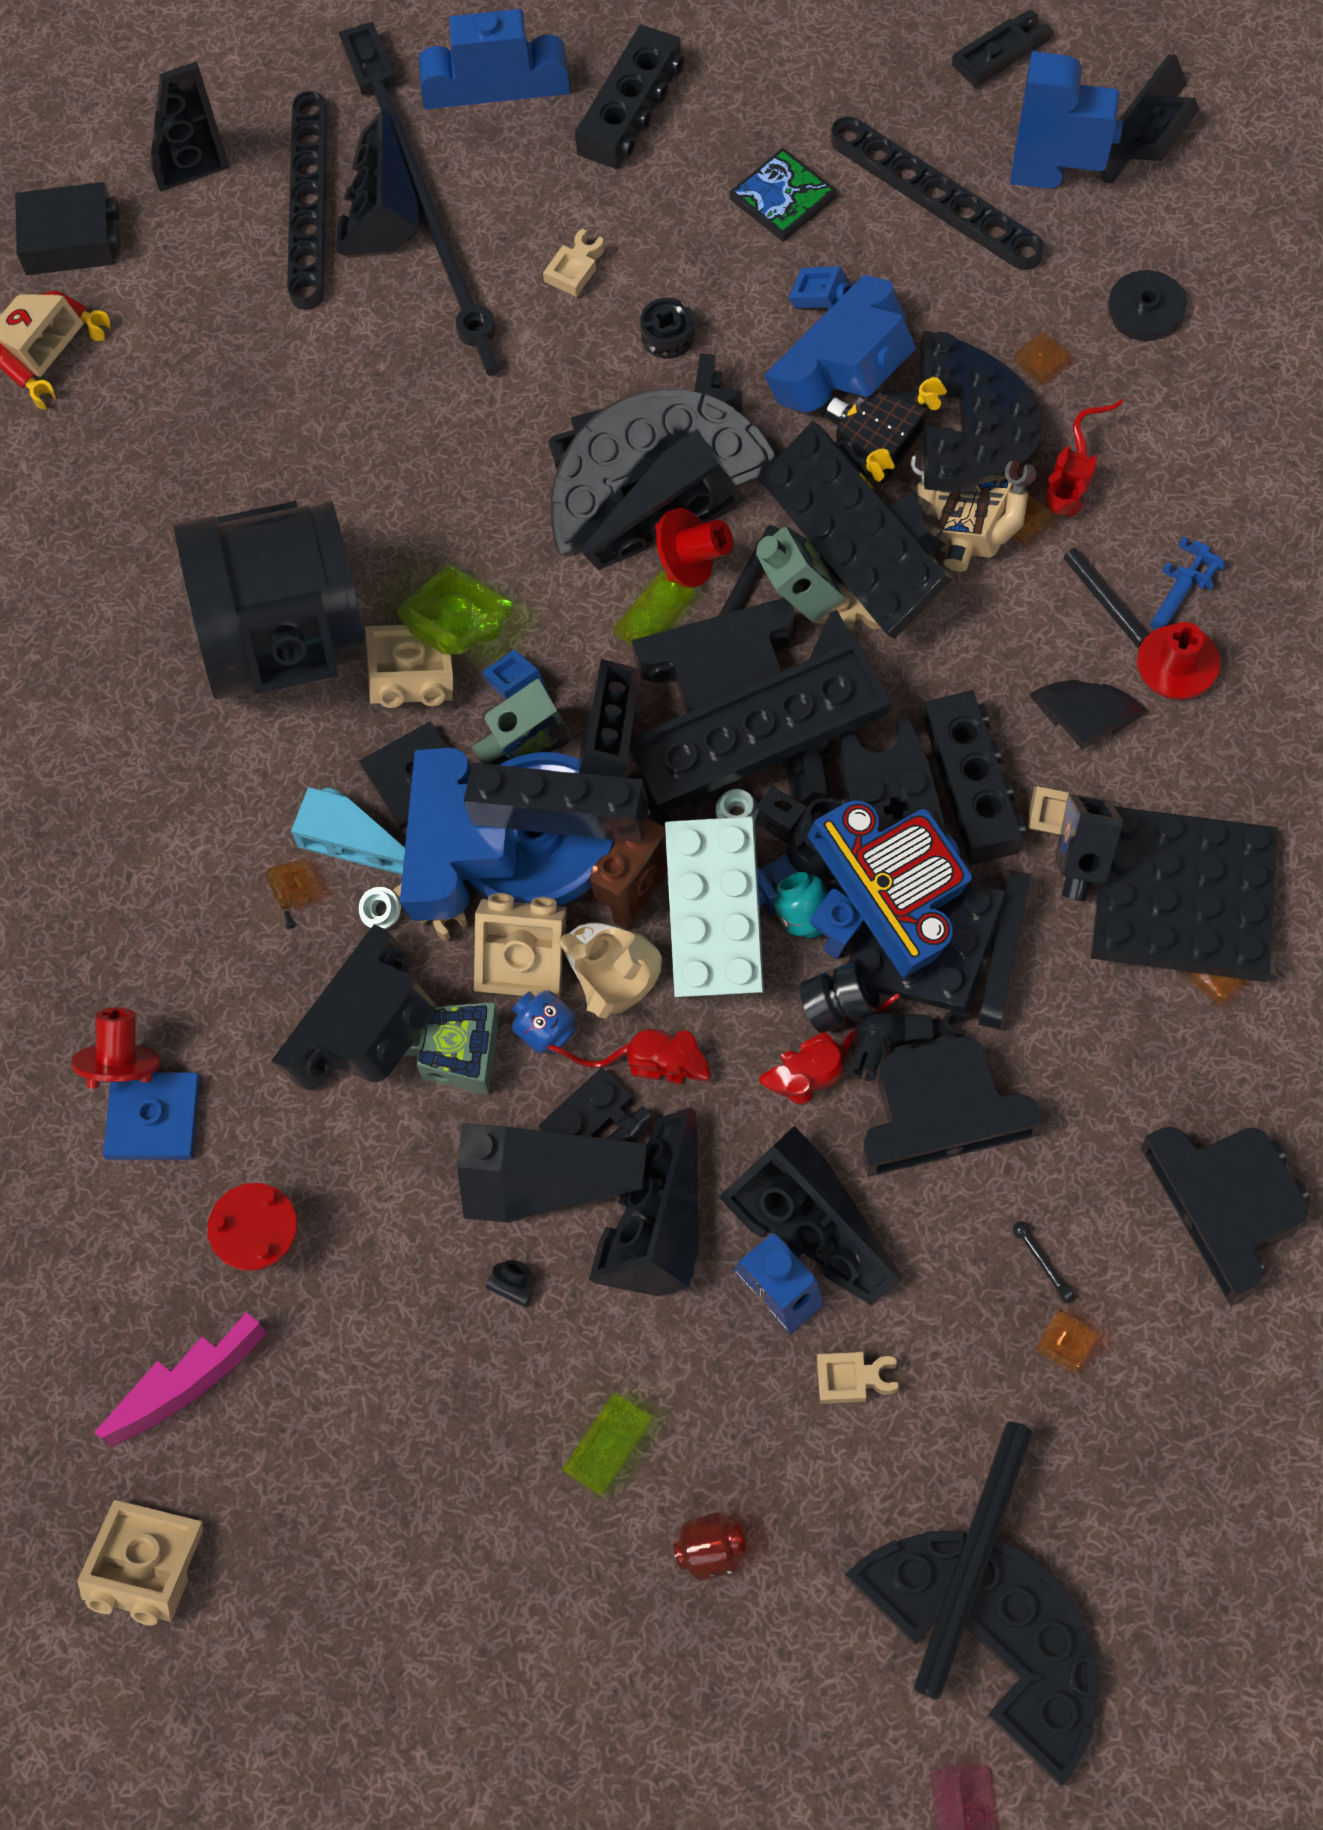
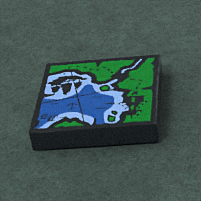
(782, 194)

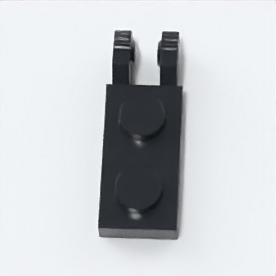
(1000, 48)

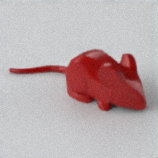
(1073, 470)
(654, 1055)
(812, 1068)

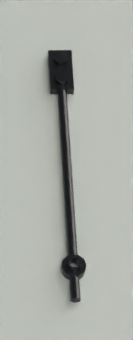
(375, 75)

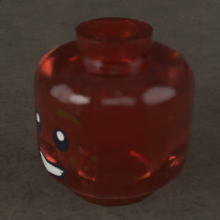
(710, 1546)

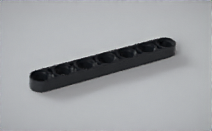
(944, 207)
(313, 213)

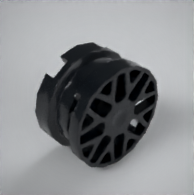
(667, 327)

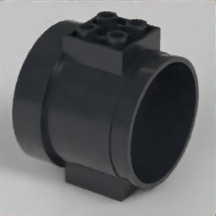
(270, 597)

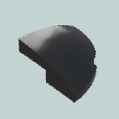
(1087, 709)

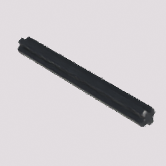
(972, 1561)

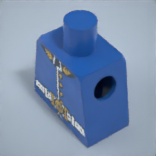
(779, 1282)

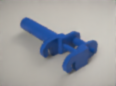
(1184, 579)

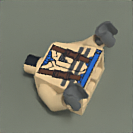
(978, 519)

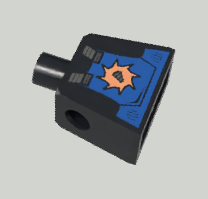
(1087, 843)

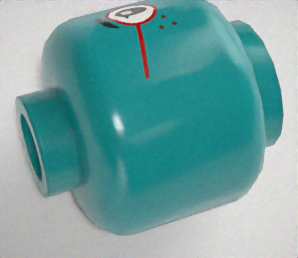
(797, 901)

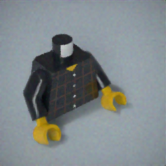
(883, 426)

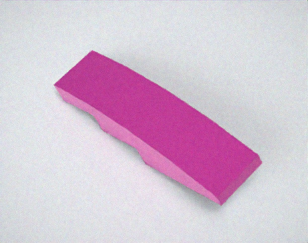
(165, 1392)

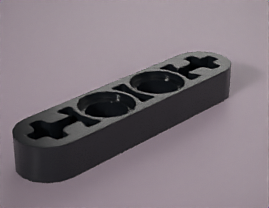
(1004, 950)

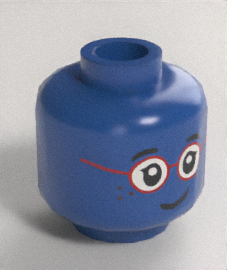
(543, 1020)

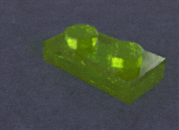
(653, 609)
(607, 1445)

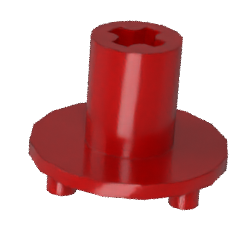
(690, 546)
(1178, 661)
(115, 1053)
(252, 1227)

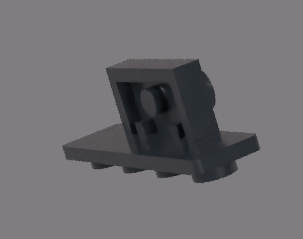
(1153, 119)

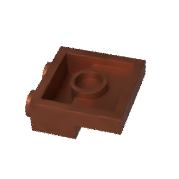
(631, 874)

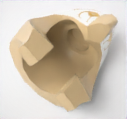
(612, 966)

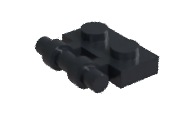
(594, 1107)

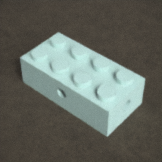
(714, 907)

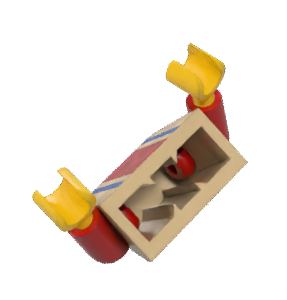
(36, 332)

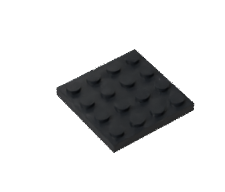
(1188, 896)

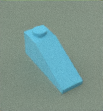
(340, 829)

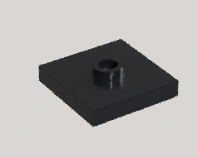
(392, 769)

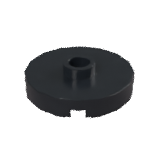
(1146, 320)

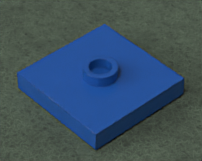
(152, 1118)

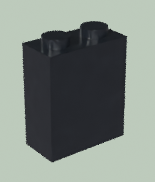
(66, 228)

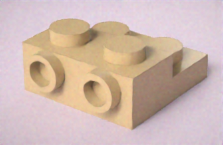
(405, 668)
(518, 945)
(139, 1562)

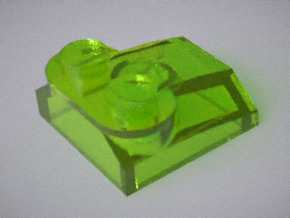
(454, 612)

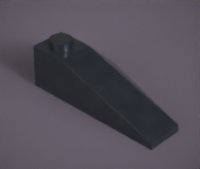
(806, 1206)

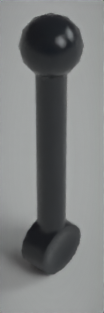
(1022, 1231)

